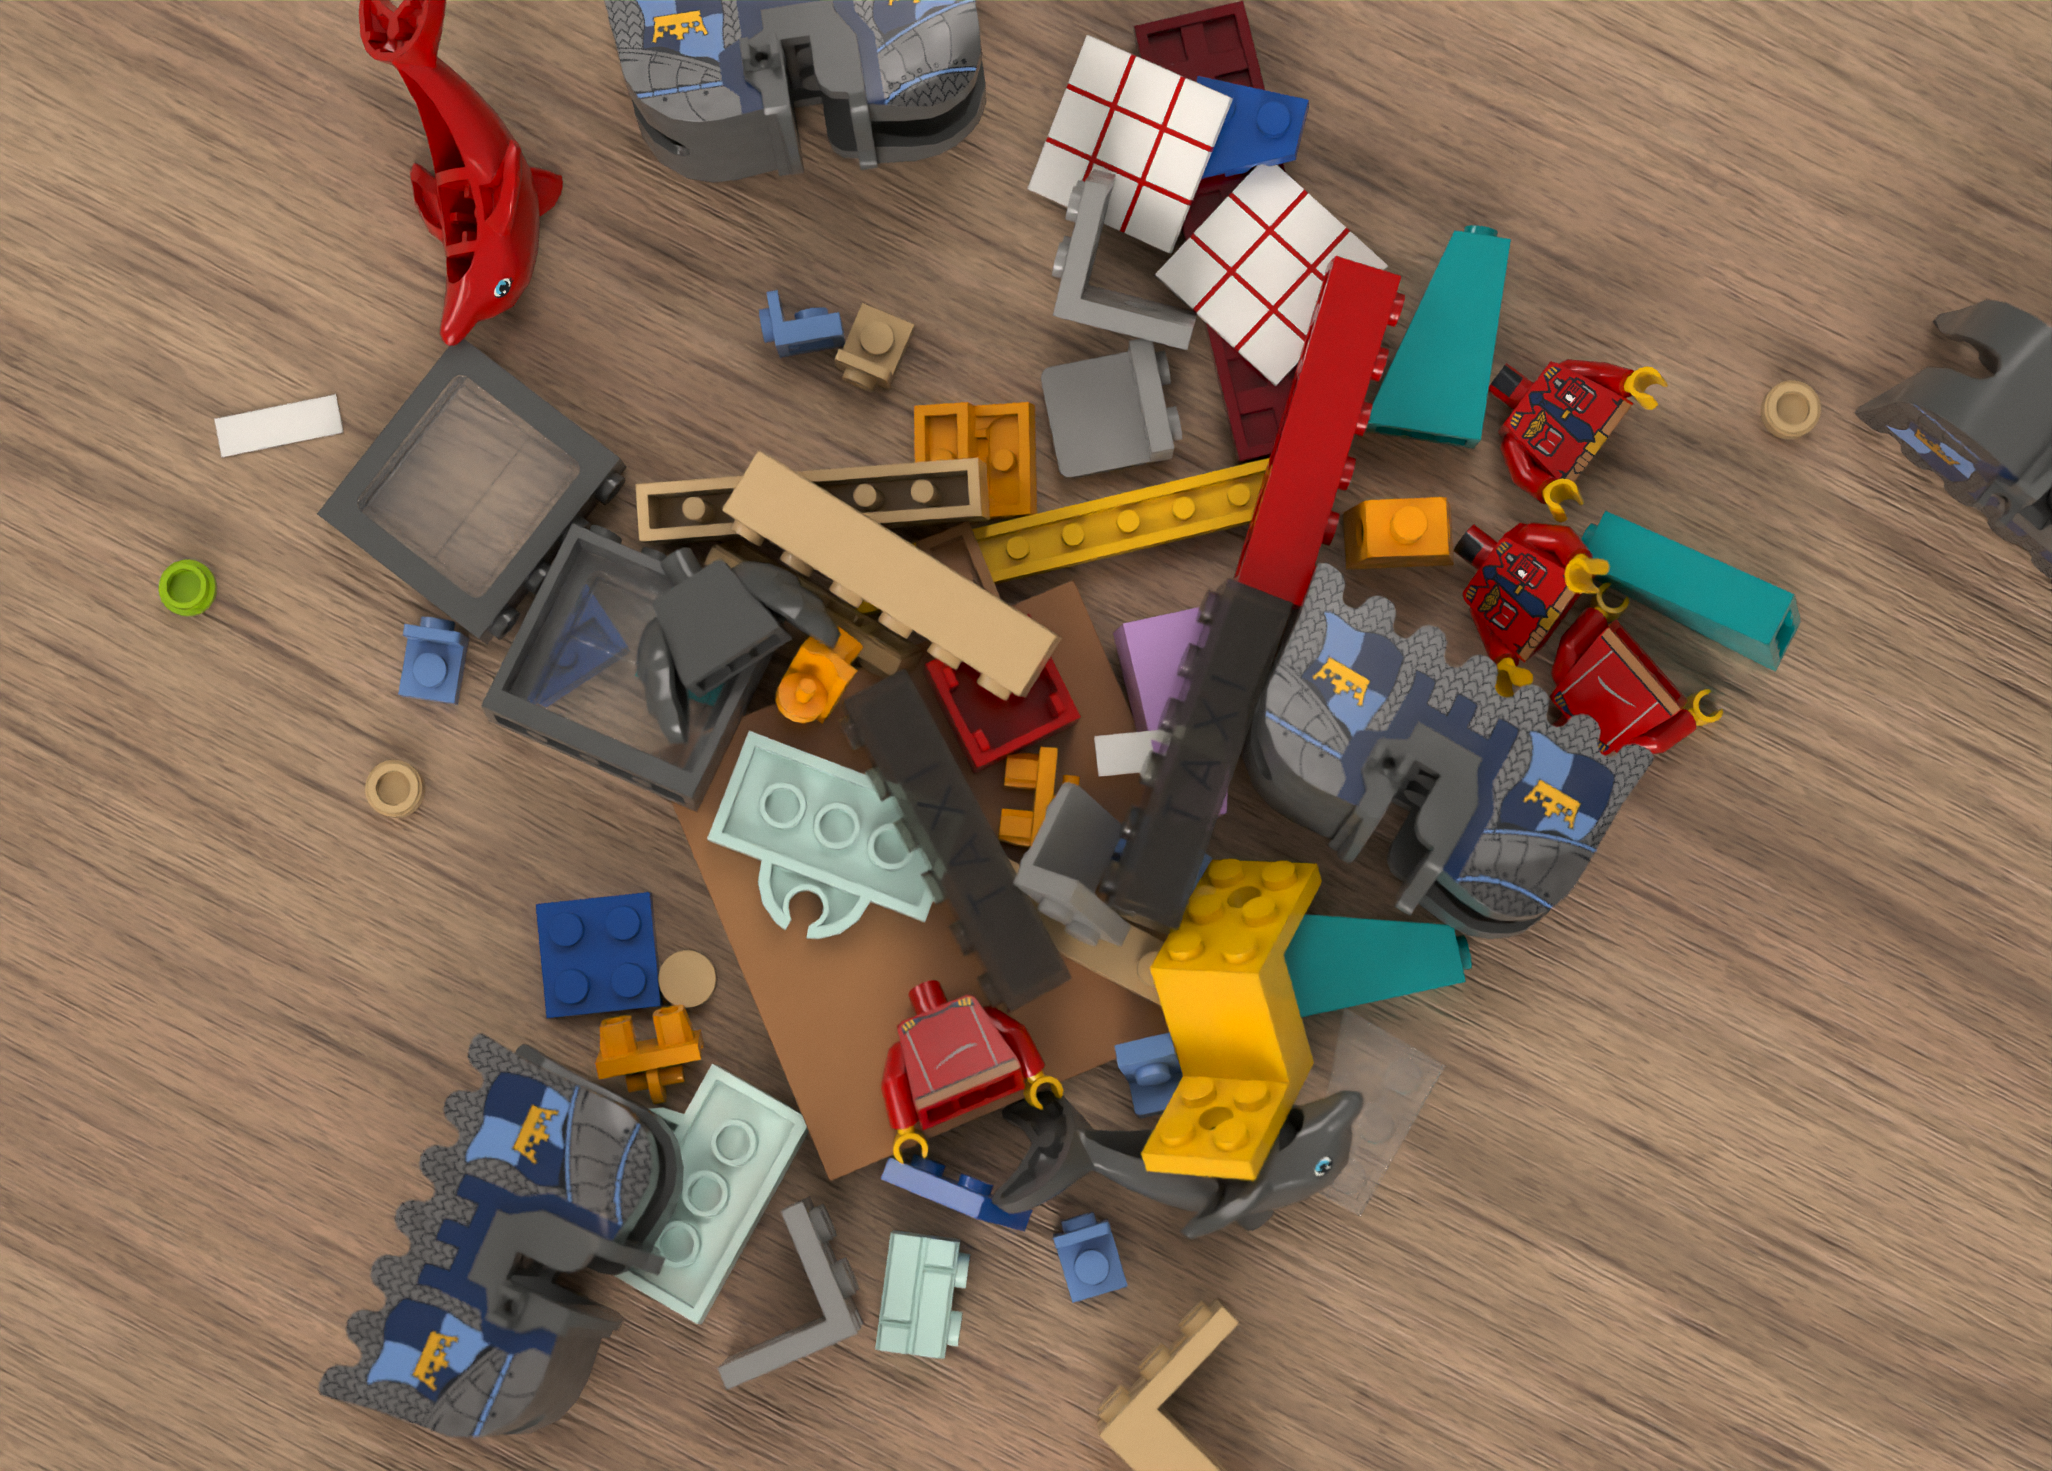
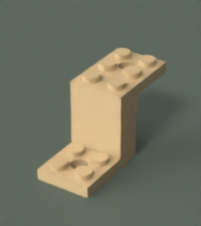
(1137, 1422)

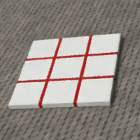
(1134, 124)
(1261, 267)

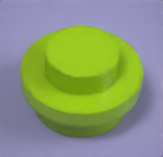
(187, 587)

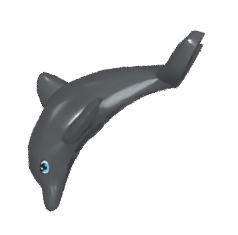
(1065, 1147)

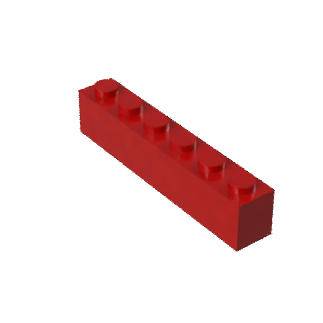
(1318, 429)

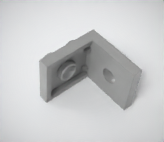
(1101, 306)
(833, 1285)

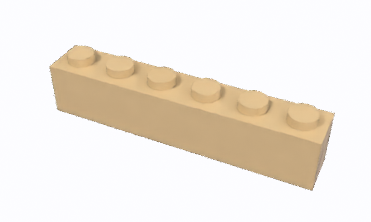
(886, 493)
(890, 574)

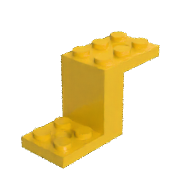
(1232, 1019)

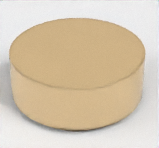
(1790, 410)
(395, 788)
(687, 978)

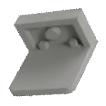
(1111, 411)
(1068, 865)

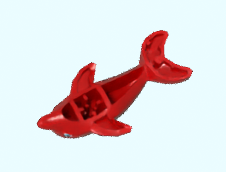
(483, 191)

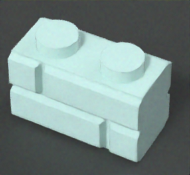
(919, 1295)

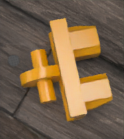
(817, 679)
(1030, 773)
(624, 1055)

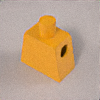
(1398, 533)

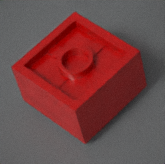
(996, 727)

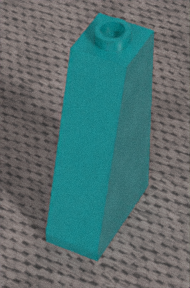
(1446, 356)
(1696, 589)
(1369, 960)

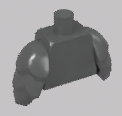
(715, 628)

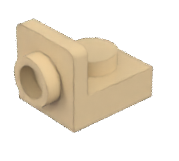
(874, 349)

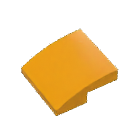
(995, 434)

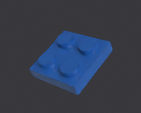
(599, 955)

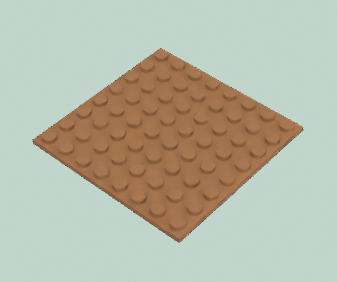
(840, 997)

